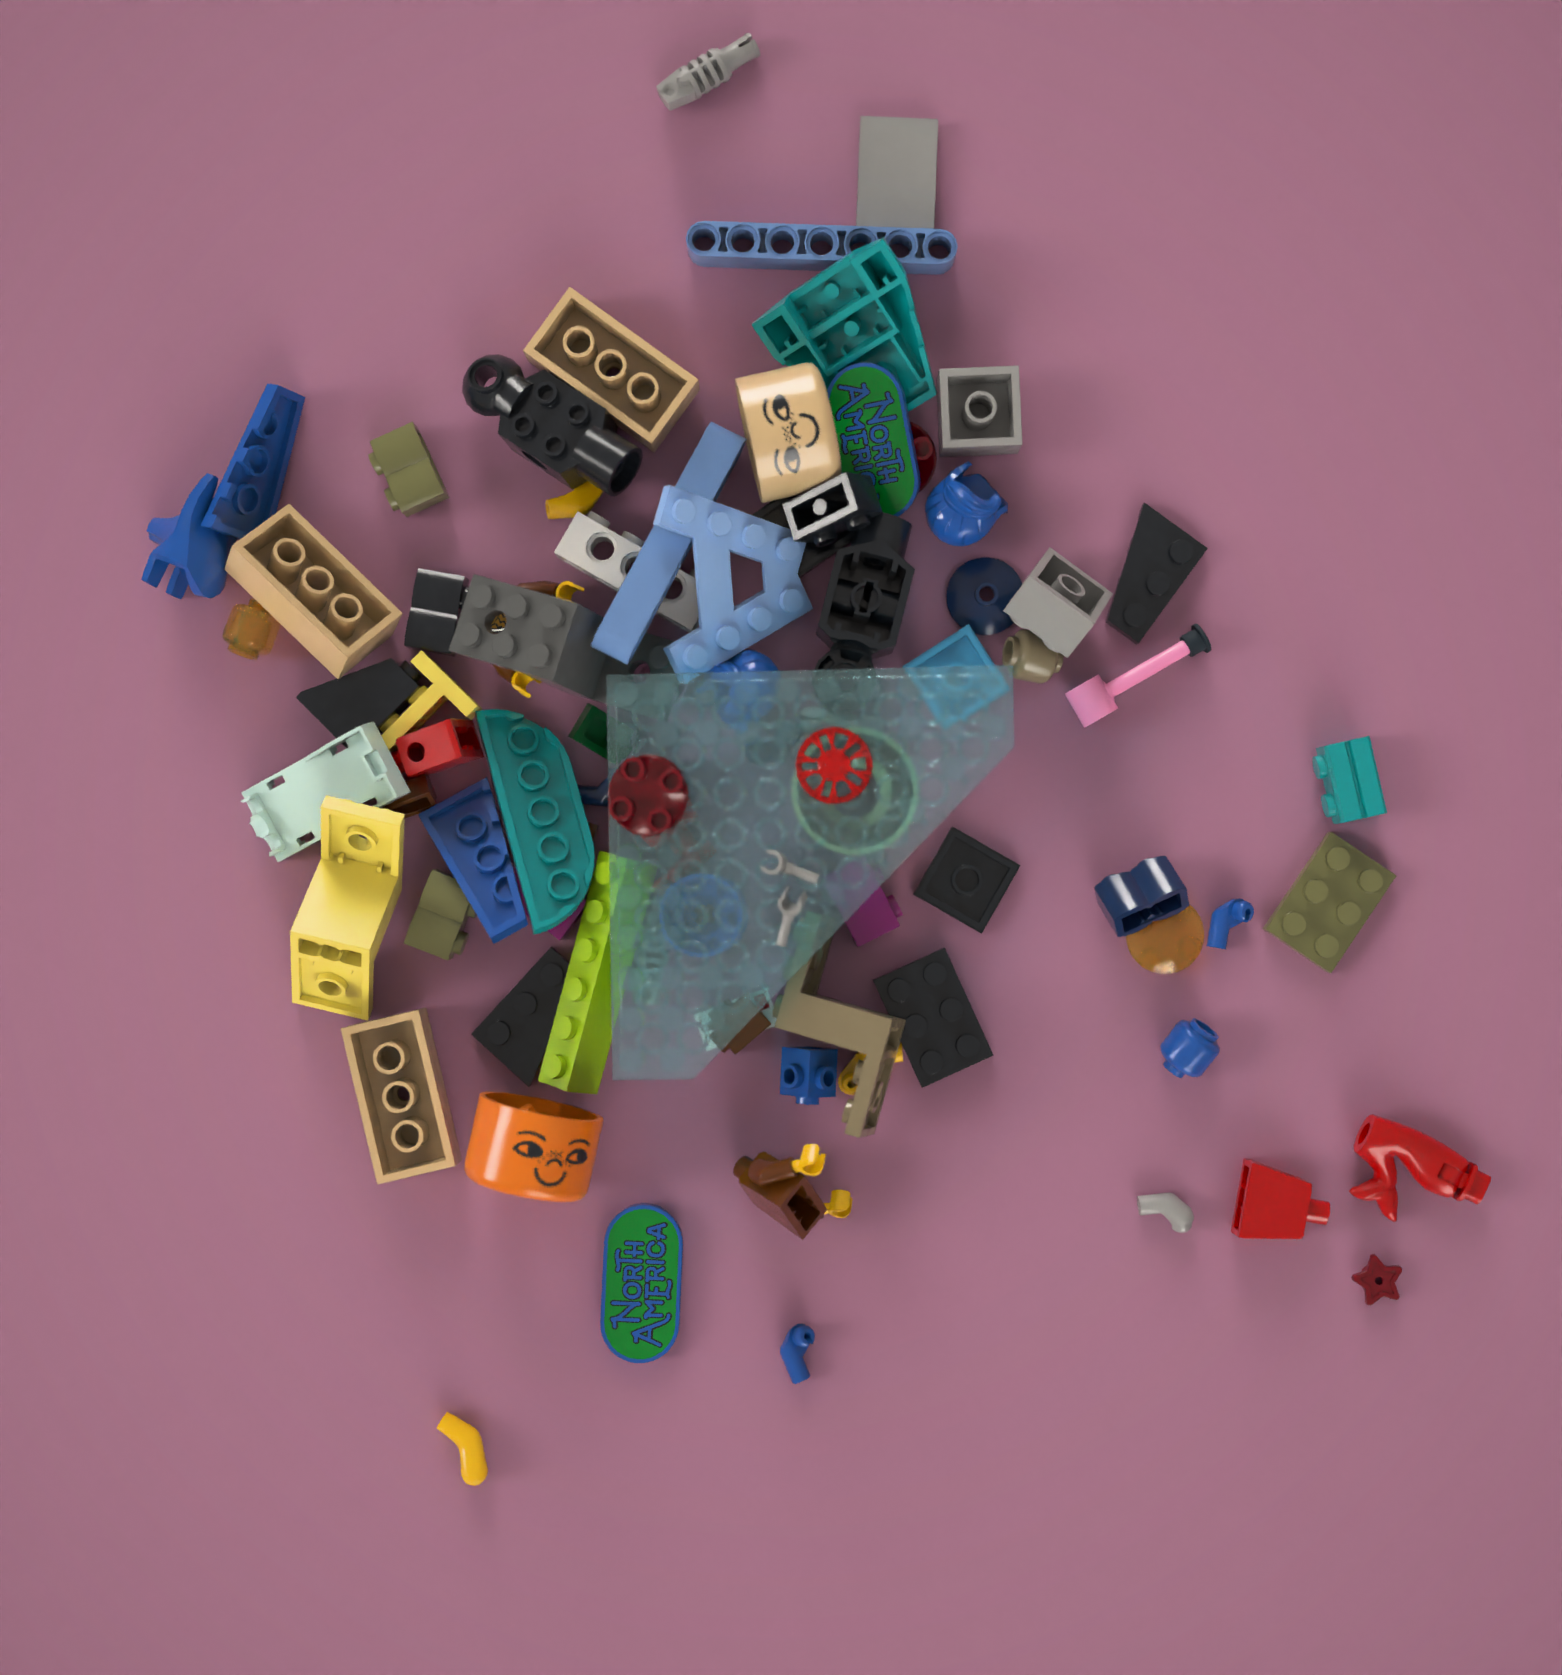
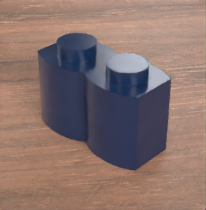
(1141, 896)

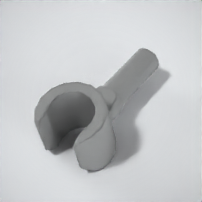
(789, 868)
(789, 911)

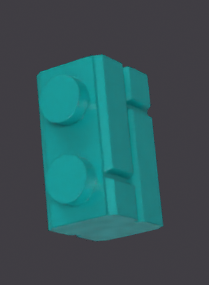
(1349, 780)

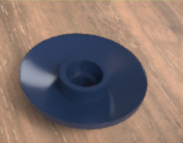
(964, 598)

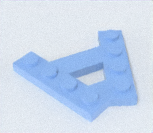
(715, 533)

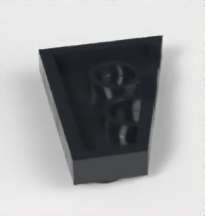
(1153, 571)
(523, 1020)

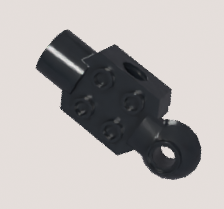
(552, 425)
(866, 595)

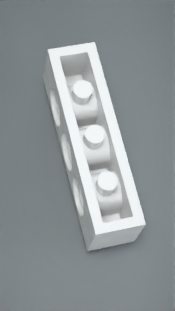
(577, 550)

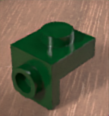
(591, 730)

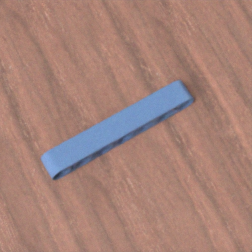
(804, 236)
(665, 550)

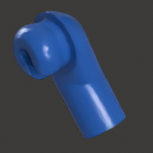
(1225, 918)
(793, 1350)

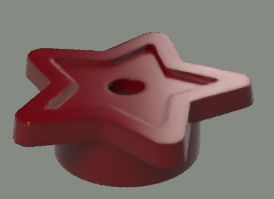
(1370, 1272)

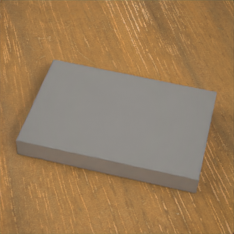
(897, 172)

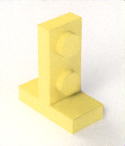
(427, 701)

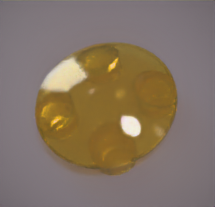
(1168, 943)

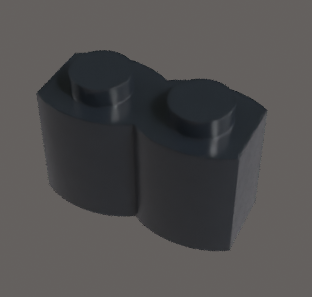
(435, 611)

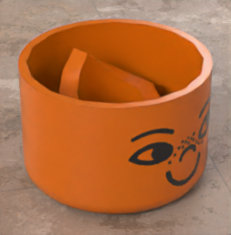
(532, 1147)

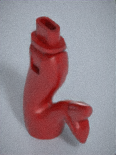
(1426, 1159)

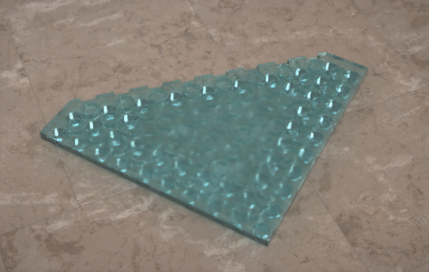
(694, 907)

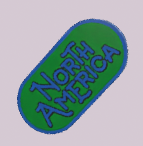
(876, 433)
(641, 1283)

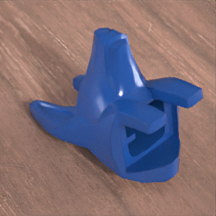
(193, 549)

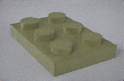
(1329, 902)

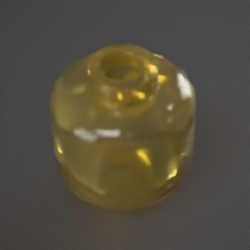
(250, 630)

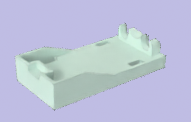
(294, 807)

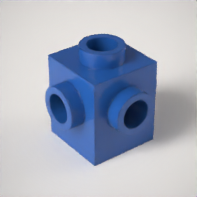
(808, 1073)

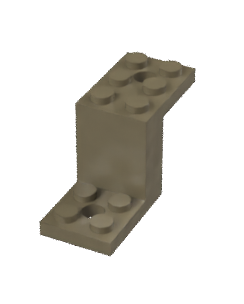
(846, 1026)

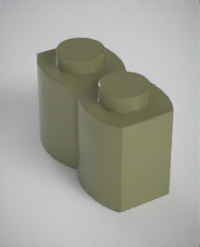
(408, 470)
(440, 917)

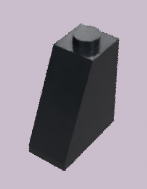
(362, 696)

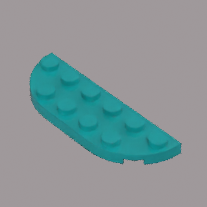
(539, 814)

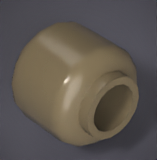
(1030, 657)

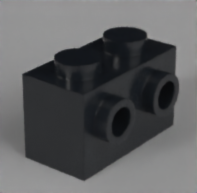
(832, 508)

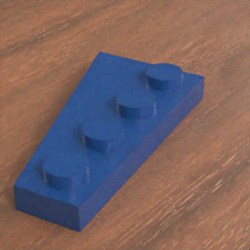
(258, 467)
(476, 852)

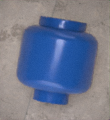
(1189, 1048)

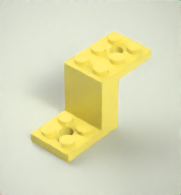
(347, 907)

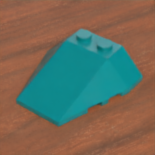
(853, 316)

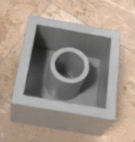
(979, 411)
(1058, 603)

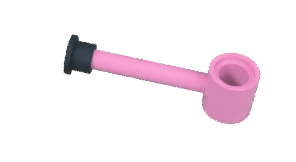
(1096, 698)

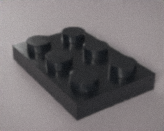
(940, 1023)

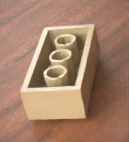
(585, 342)
(312, 590)
(401, 1134)

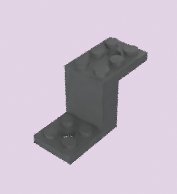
(545, 639)

